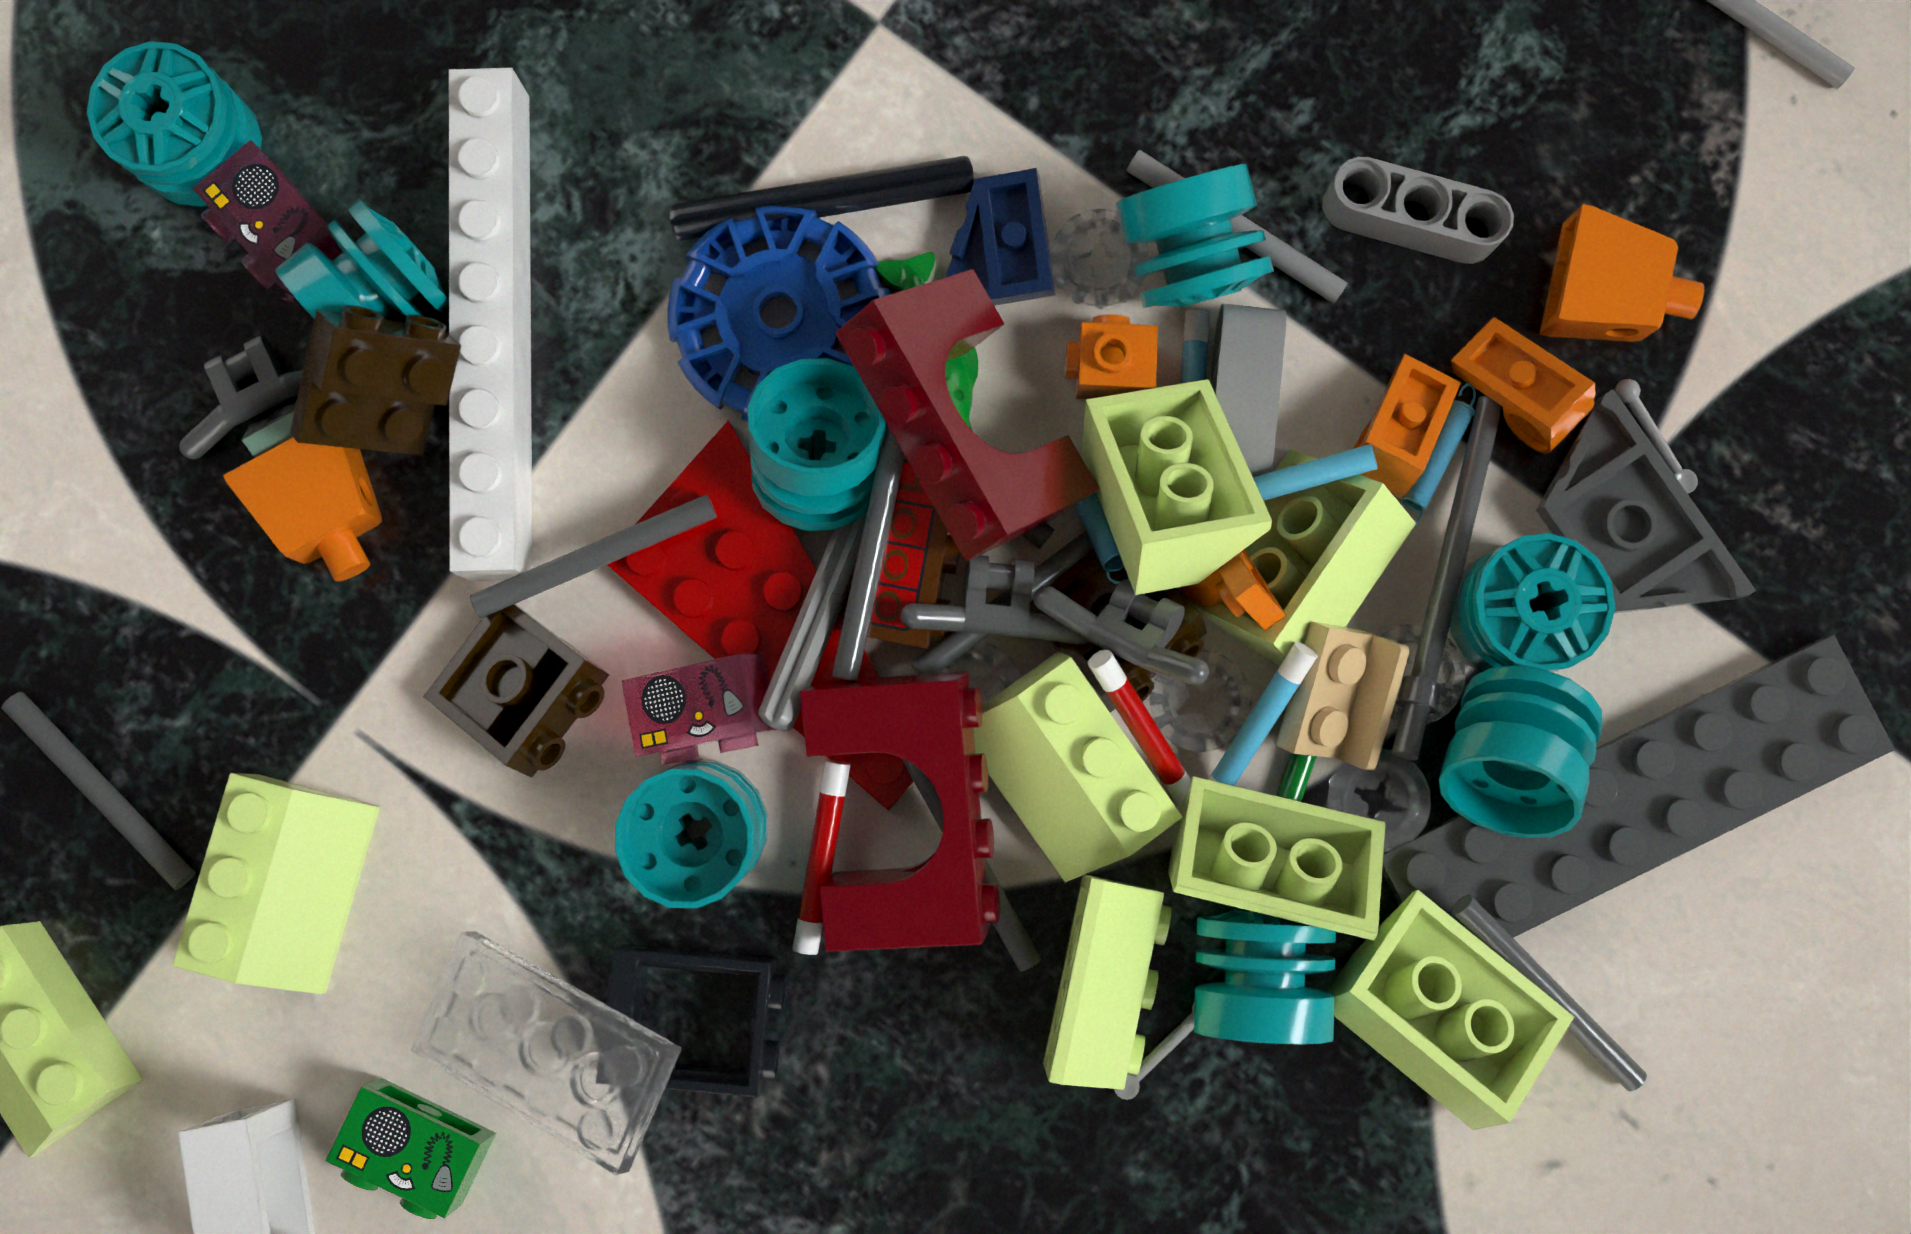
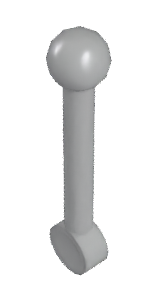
(1629, 392)
(1148, 1063)

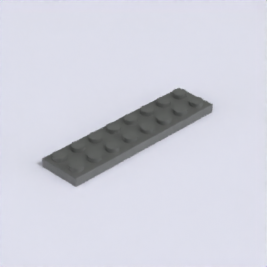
(1661, 792)

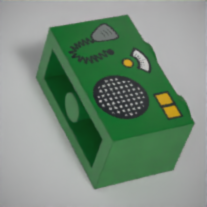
(409, 1149)

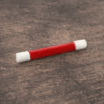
(1140, 724)
(821, 855)

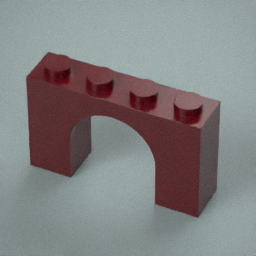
(976, 489)
(931, 726)

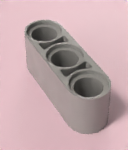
(1444, 199)
(1248, 378)

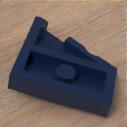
(1006, 238)

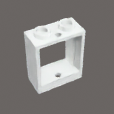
(247, 1172)

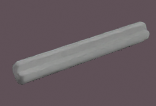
(812, 628)

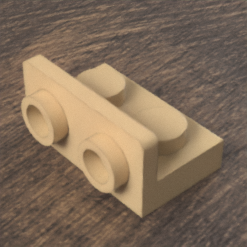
(1345, 696)

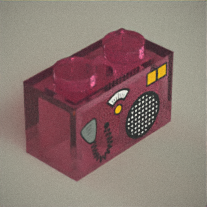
(263, 211)
(697, 706)

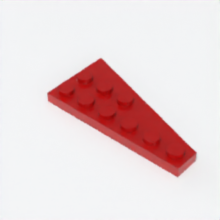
(742, 585)

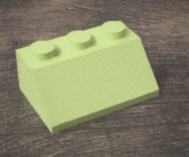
(1171, 483)
(1318, 557)
(1070, 770)
(1279, 857)
(276, 885)
(1105, 984)
(1449, 1013)
(54, 1044)

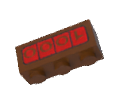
(913, 564)

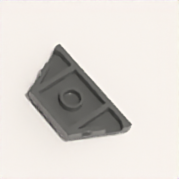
(1637, 518)

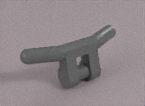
(239, 404)
(983, 618)
(1113, 632)

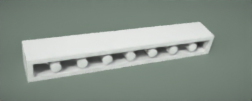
(492, 323)

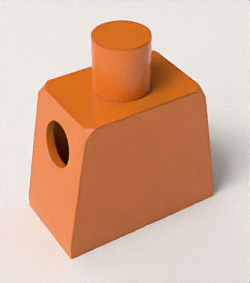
(1614, 280)
(311, 503)

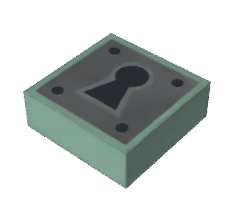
(270, 431)

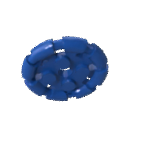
(752, 285)

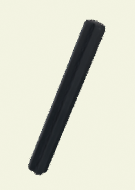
(829, 195)

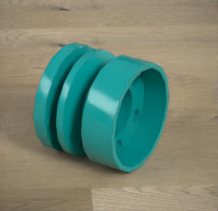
(168, 118)
(1194, 236)
(373, 272)
(814, 444)
(1494, 613)
(1522, 752)
(660, 854)
(1264, 981)

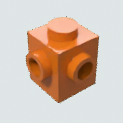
(1112, 357)

